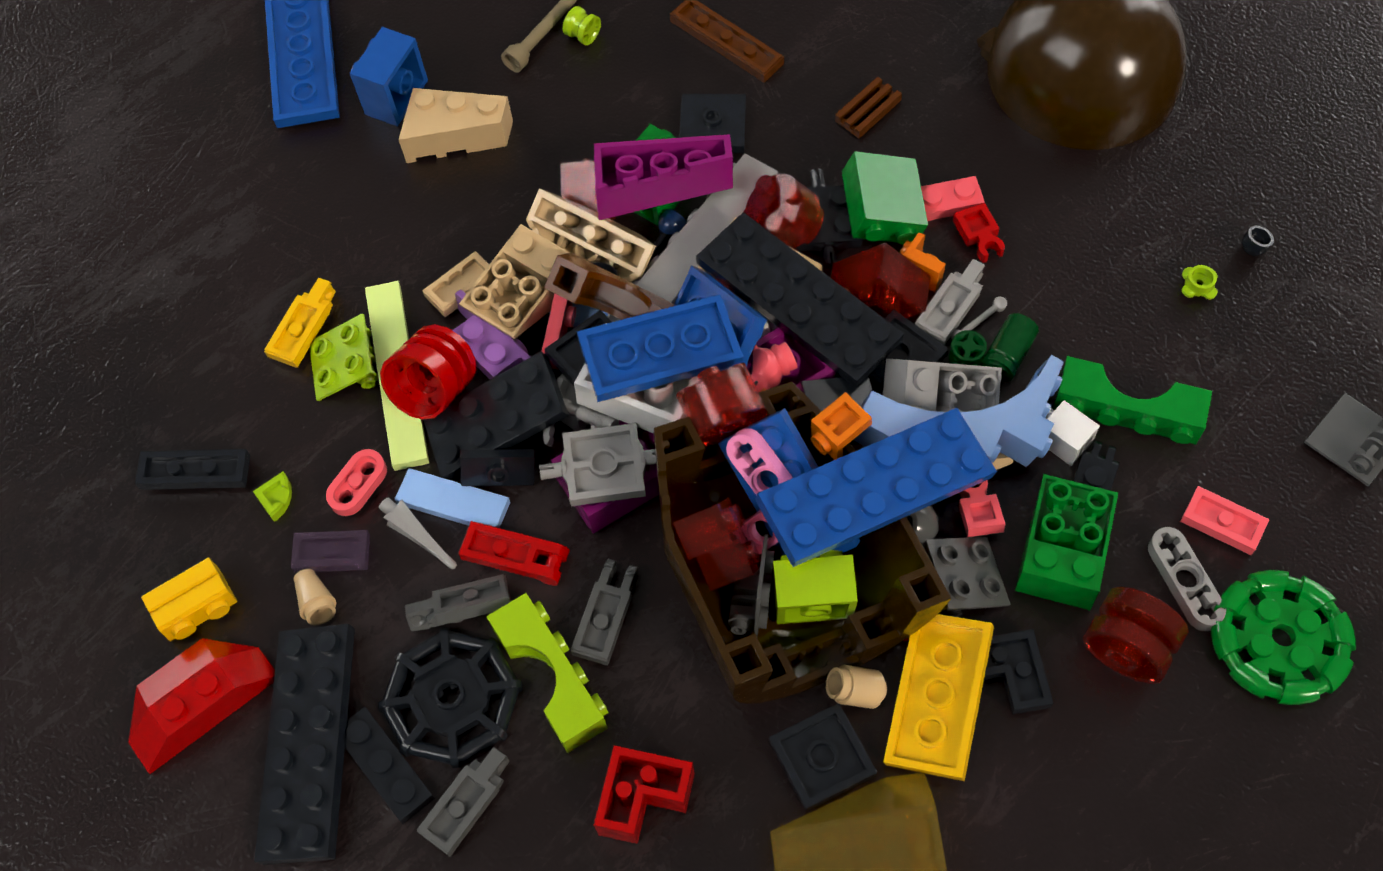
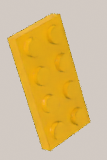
(939, 697)

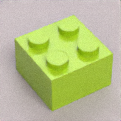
(815, 589)

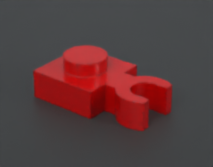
(980, 228)

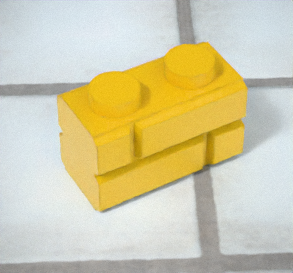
(189, 600)

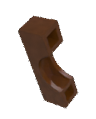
(598, 288)

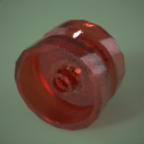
(1136, 634)

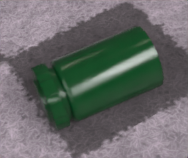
(1011, 345)

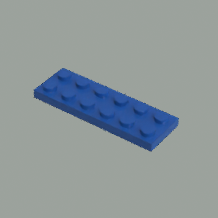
(301, 62)
(874, 486)

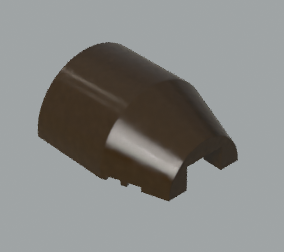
(892, 572)

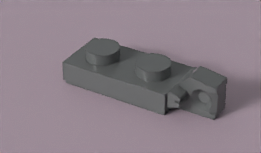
(459, 603)
(464, 802)

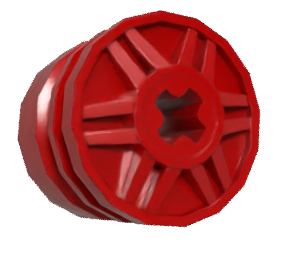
(428, 371)

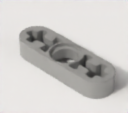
(1182, 549)

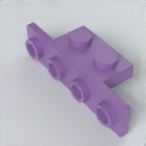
(491, 348)

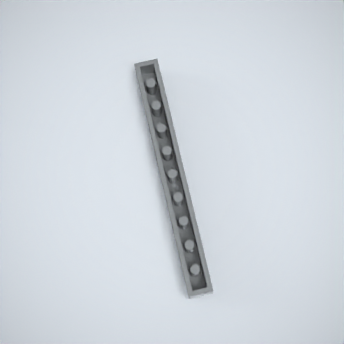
(669, 270)

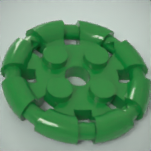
(1299, 622)

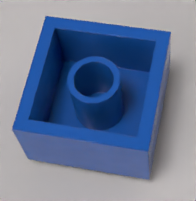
(388, 75)

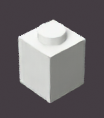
(1071, 432)

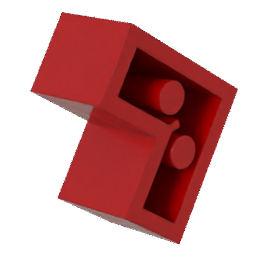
(638, 781)

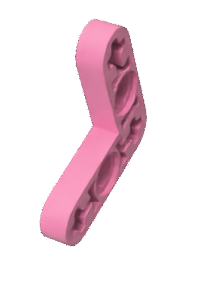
(743, 463)

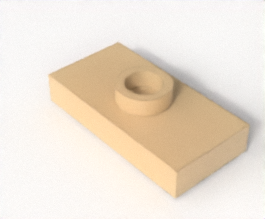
(462, 276)

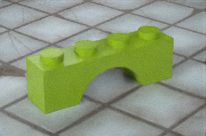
(571, 710)

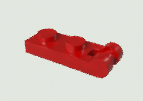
(513, 552)

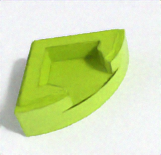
(275, 495)

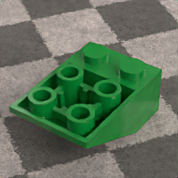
(1067, 542)

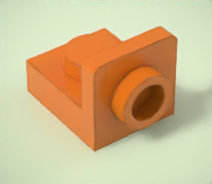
(925, 261)
(838, 426)

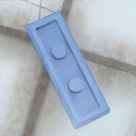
(451, 500)

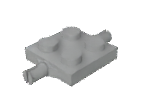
(602, 464)

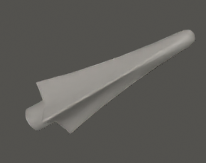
(404, 522)

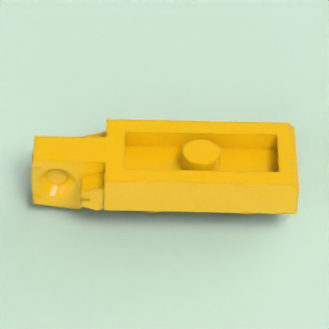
(301, 324)

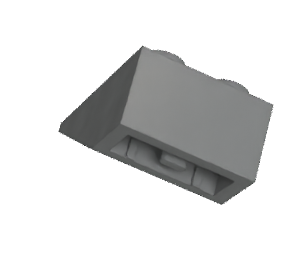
(942, 385)

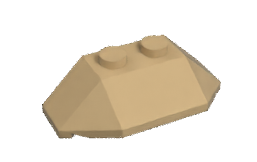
(583, 234)

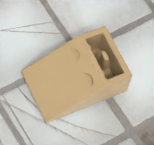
(512, 286)

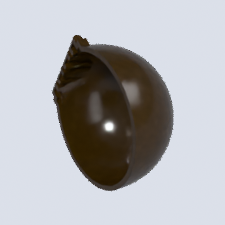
(1087, 68)

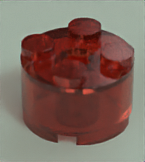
(786, 209)
(722, 402)

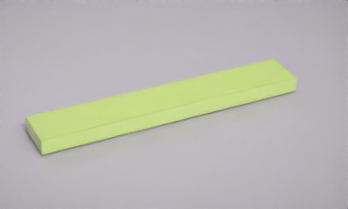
(389, 333)

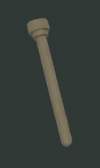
(517, 55)

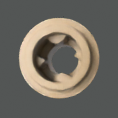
(313, 598)

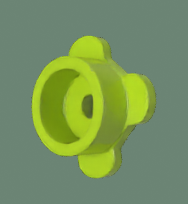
(1201, 274)

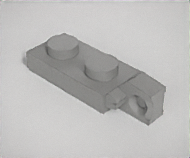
(952, 302)

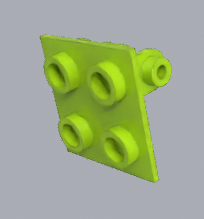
(343, 358)

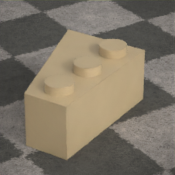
(453, 122)

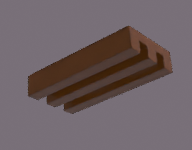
(846, 117)

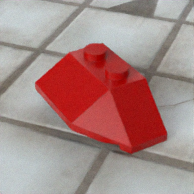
(193, 697)

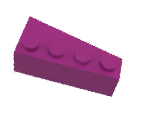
(659, 172)

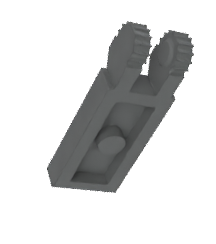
(604, 615)

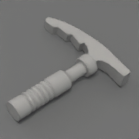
(582, 413)

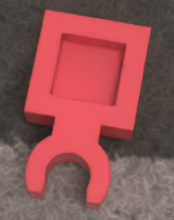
(981, 512)

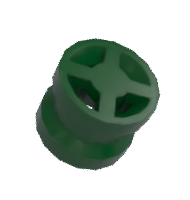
(969, 343)

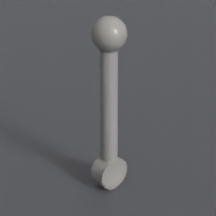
(999, 304)

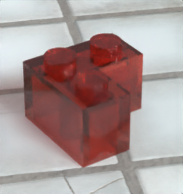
(884, 279)
(718, 543)

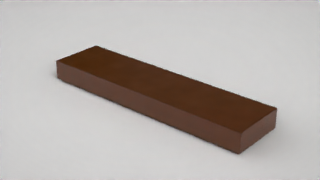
(727, 39)

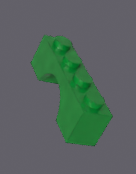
(1175, 414)

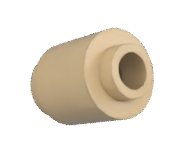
(856, 686)

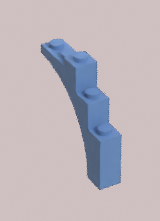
(1013, 427)

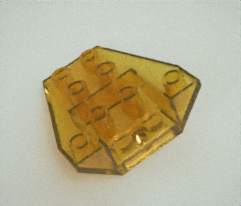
(872, 829)

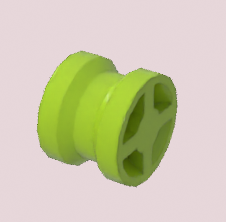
(581, 25)

